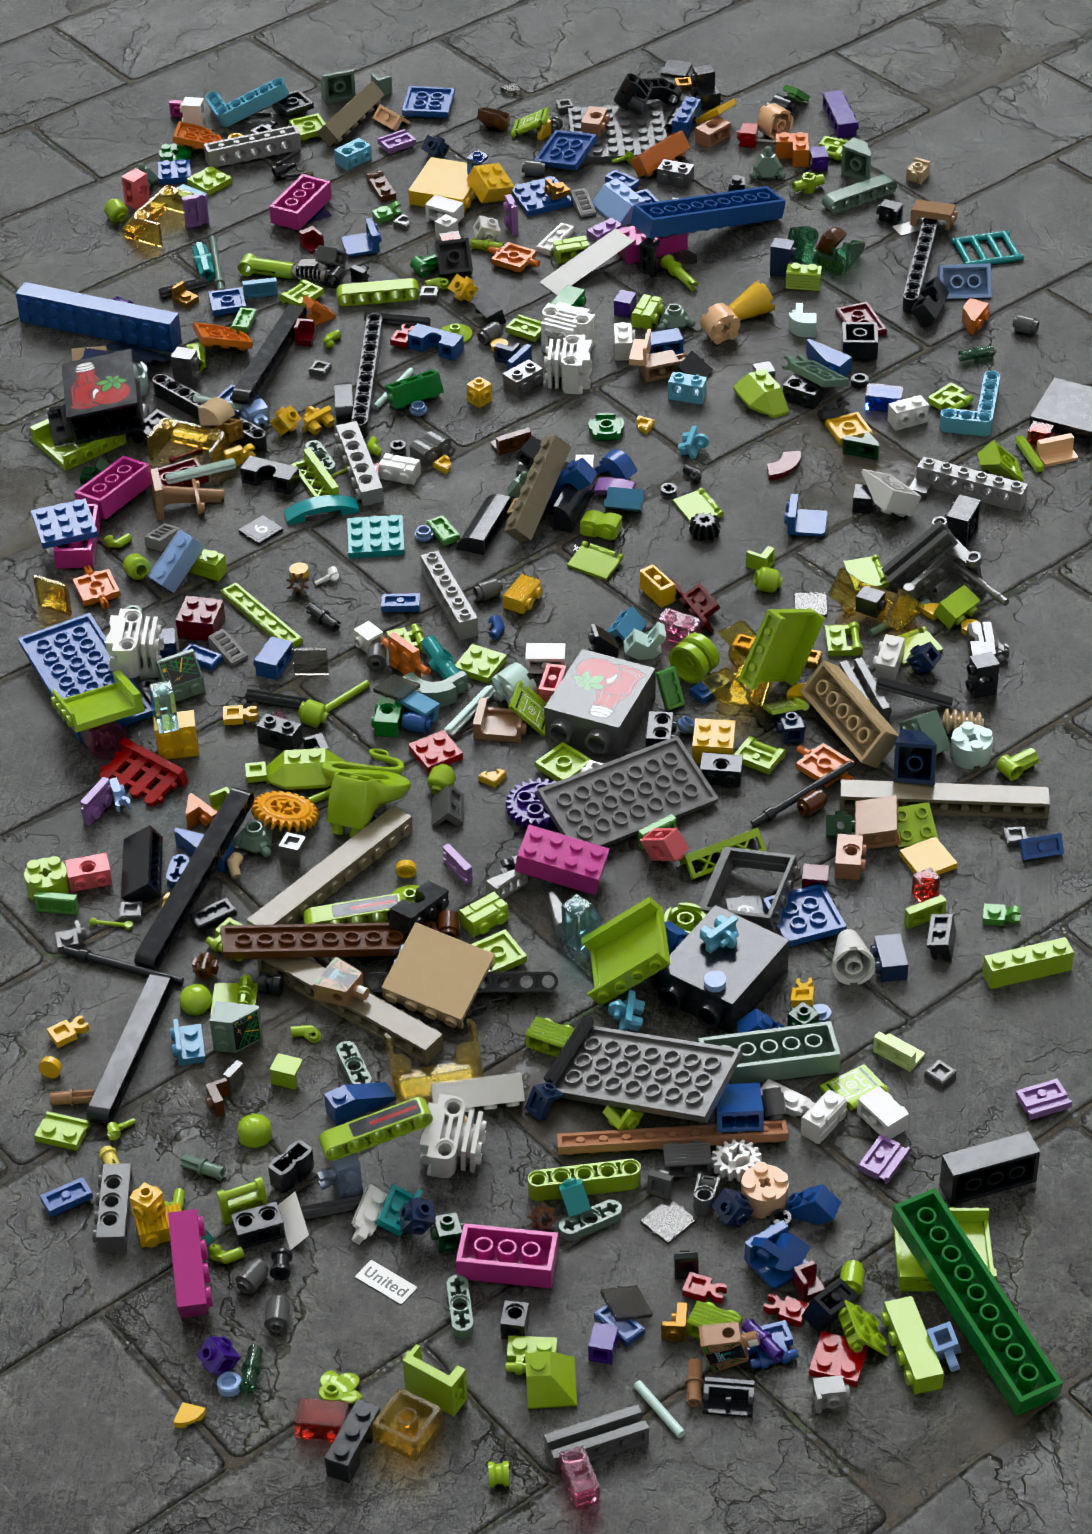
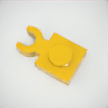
(239, 453)
(236, 714)
(803, 993)
(67, 1032)

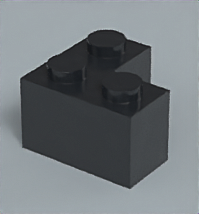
(704, 86)

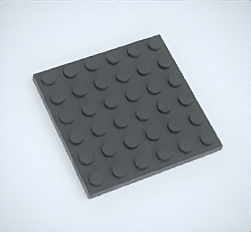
(625, 131)

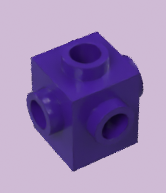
(218, 1355)

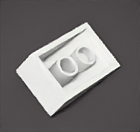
(891, 493)

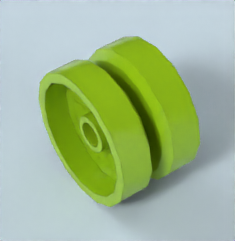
(694, 657)

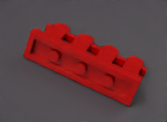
(152, 765)

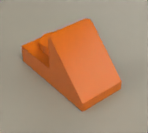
(318, 311)
(198, 811)

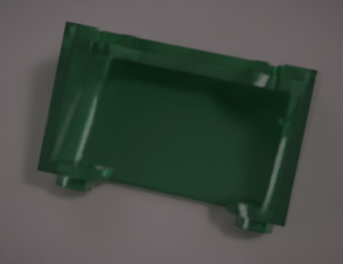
(835, 263)

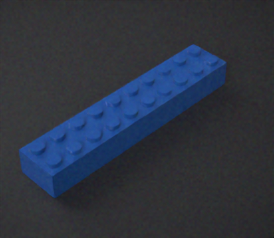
(707, 212)
(99, 317)

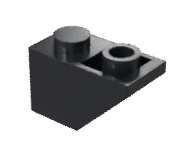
(602, 642)

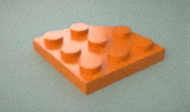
(193, 135)
(220, 335)

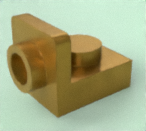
(556, 190)
(182, 296)
(233, 428)
(676, 1329)

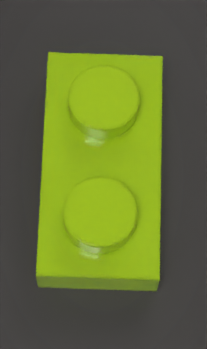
(921, 912)

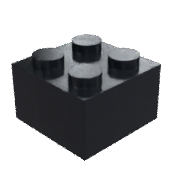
(453, 258)
(860, 340)
(964, 519)

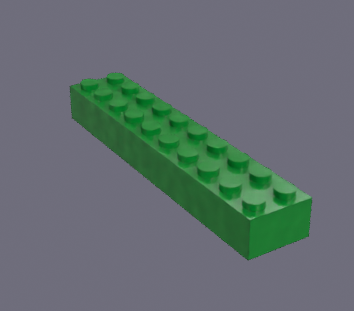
(976, 1302)

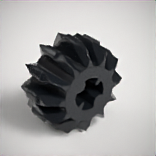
(704, 526)

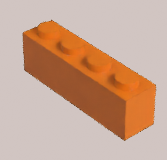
(668, 149)

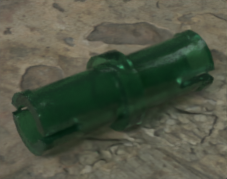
(976, 353)
(251, 1369)

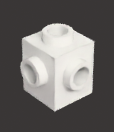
(486, 228)

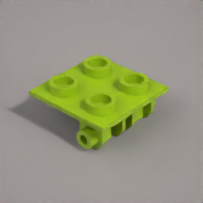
(915, 824)
(242, 993)
(861, 1329)

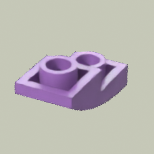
(603, 483)

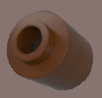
(811, 802)
(448, 923)

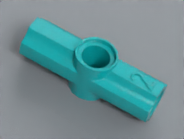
(203, 261)
(440, 658)

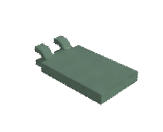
(815, 372)

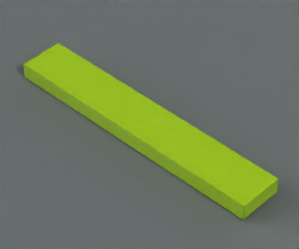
(260, 614)

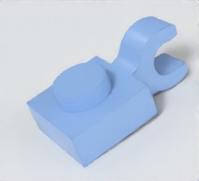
(119, 794)

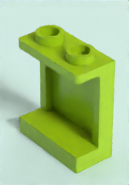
(434, 1385)

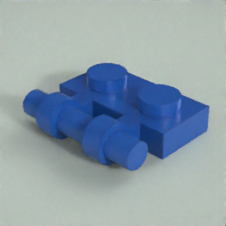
(782, 1337)

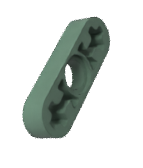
(321, 452)
(355, 1059)
(597, 1212)
(455, 1314)

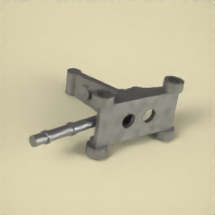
(956, 563)

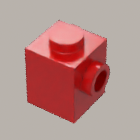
(748, 135)

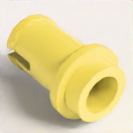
(108, 1155)

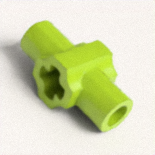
(808, 182)

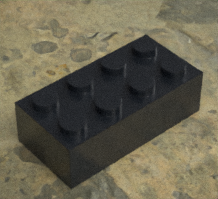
(989, 1168)

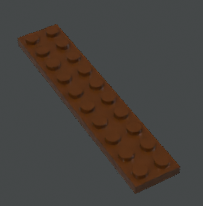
(311, 940)

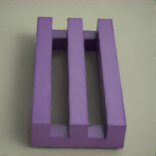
(457, 864)

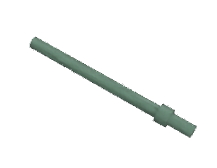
(219, 280)

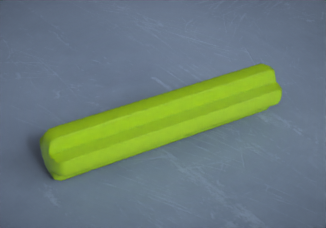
(1029, 453)

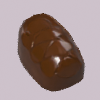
(493, 118)
(830, 240)

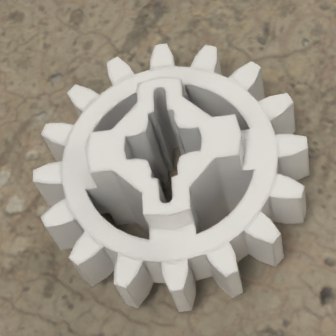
(735, 1159)

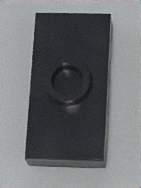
(213, 914)

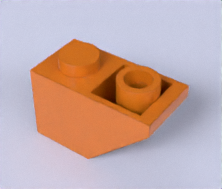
(975, 314)

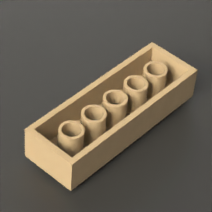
(850, 714)

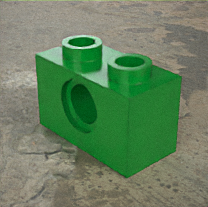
(387, 717)

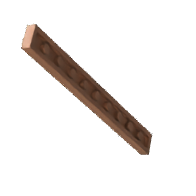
(655, 1138)

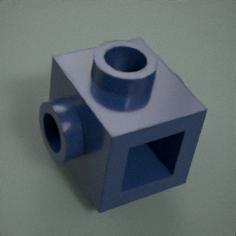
(435, 147)
(923, 658)
(791, 727)
(732, 1208)
(417, 1216)

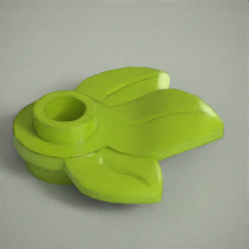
(339, 1387)

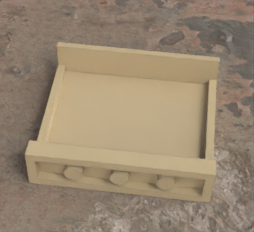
(437, 975)

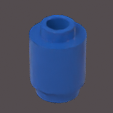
(416, 722)

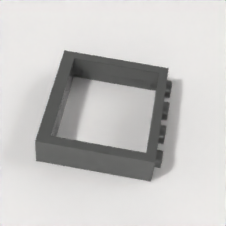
(756, 860)

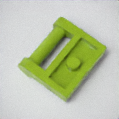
(297, 293)
(837, 643)
(760, 755)
(244, 1202)

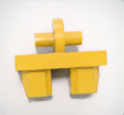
(315, 417)

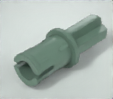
(203, 1167)

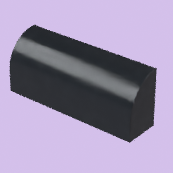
(571, 506)
(485, 524)
(142, 866)

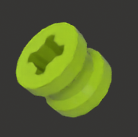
(499, 1474)

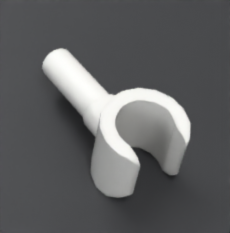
(332, 575)

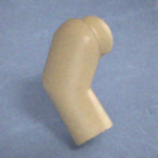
(233, 863)

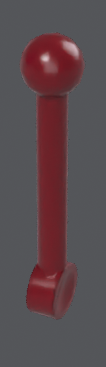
(199, 449)

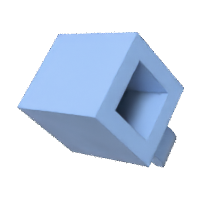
(256, 413)
(945, 1344)

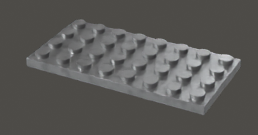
(628, 794)
(649, 1073)

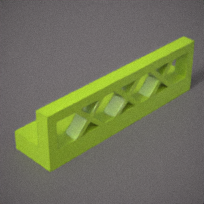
(317, 470)
(716, 848)

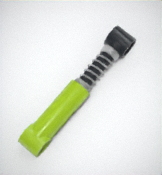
(252, 265)

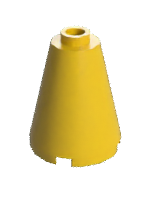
(753, 302)

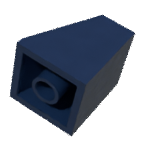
(914, 758)

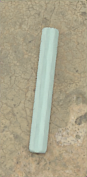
(200, 471)
(468, 712)

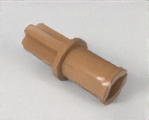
(71, 1097)
(694, 1383)

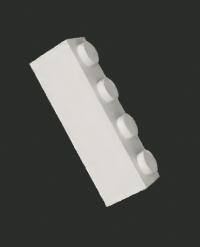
(483, 1091)

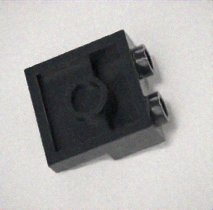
(293, 104)

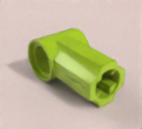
(200, 353)
(1014, 766)

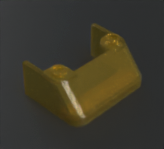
(142, 224)
(190, 434)
(900, 607)
(725, 683)
(414, 1083)

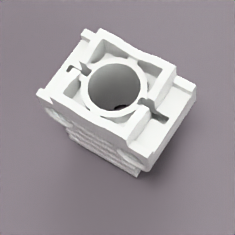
(565, 320)
(571, 364)
(133, 643)
(451, 1138)

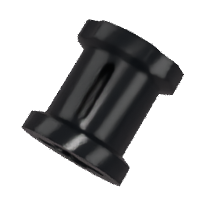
(281, 1260)

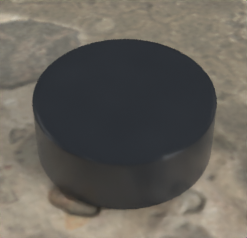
(859, 380)

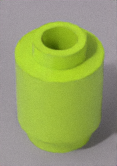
(853, 1275)

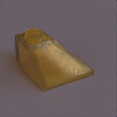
(52, 594)

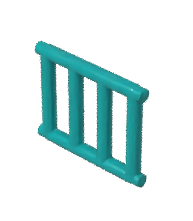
(1016, 256)

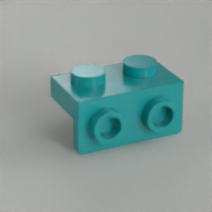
(389, 1214)

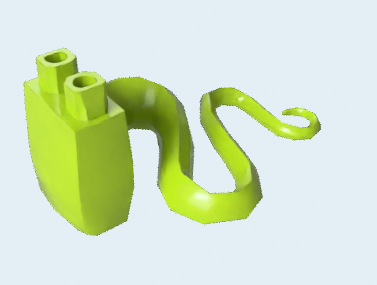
(361, 790)

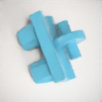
(692, 443)
(722, 935)
(625, 1011)

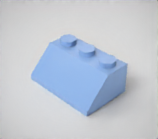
(617, 201)
(966, 280)
(176, 560)

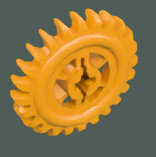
(288, 811)

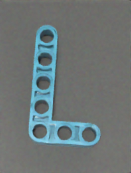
(248, 103)
(974, 422)

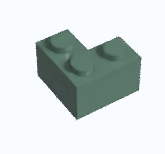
(931, 725)

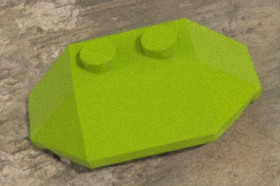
(762, 393)
(300, 769)

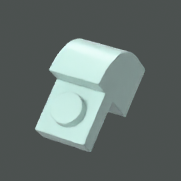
(802, 323)
(645, 646)

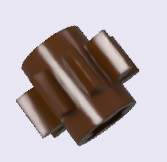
(292, 581)
(205, 966)
(539, 1212)

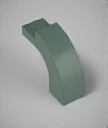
(443, 691)

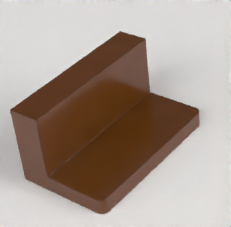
(511, 442)

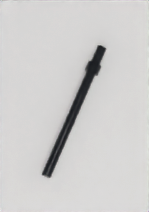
(771, 812)
(85, 955)

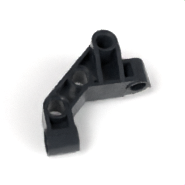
(636, 91)

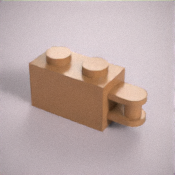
(661, 365)

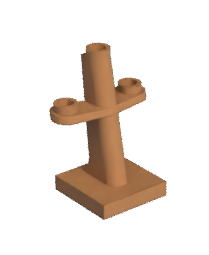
(166, 495)

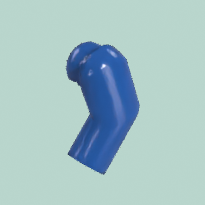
(498, 626)

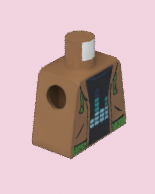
(340, 984)
(726, 1344)

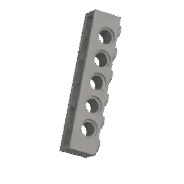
(259, 141)
(358, 463)
(973, 484)
(449, 595)

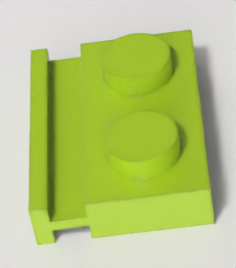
(525, 328)
(62, 1131)

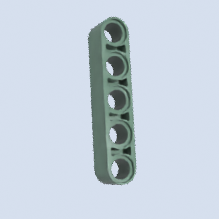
(859, 193)

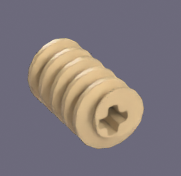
(954, 721)

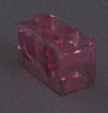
(679, 625)
(579, 1477)

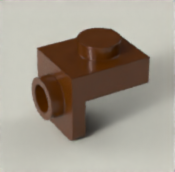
(215, 1092)

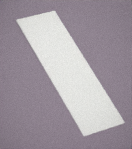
(586, 261)

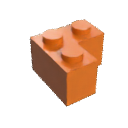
(794, 147)

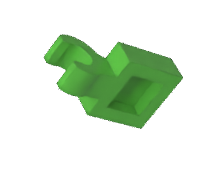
(385, 214)
(998, 914)

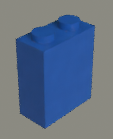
(740, 1108)

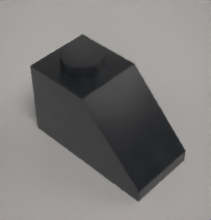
(826, 1305)

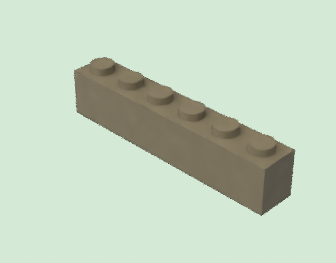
(350, 114)
(537, 488)

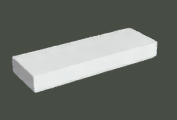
(561, 232)

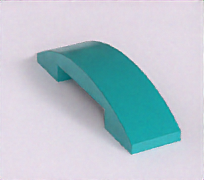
(320, 504)

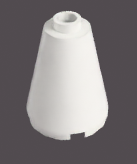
(852, 959)

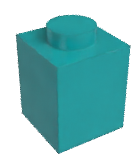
(574, 1196)

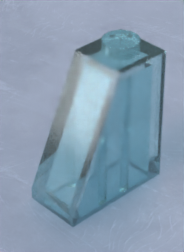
(163, 706)
(578, 920)

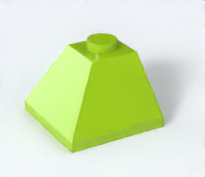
(1000, 462)
(550, 1380)

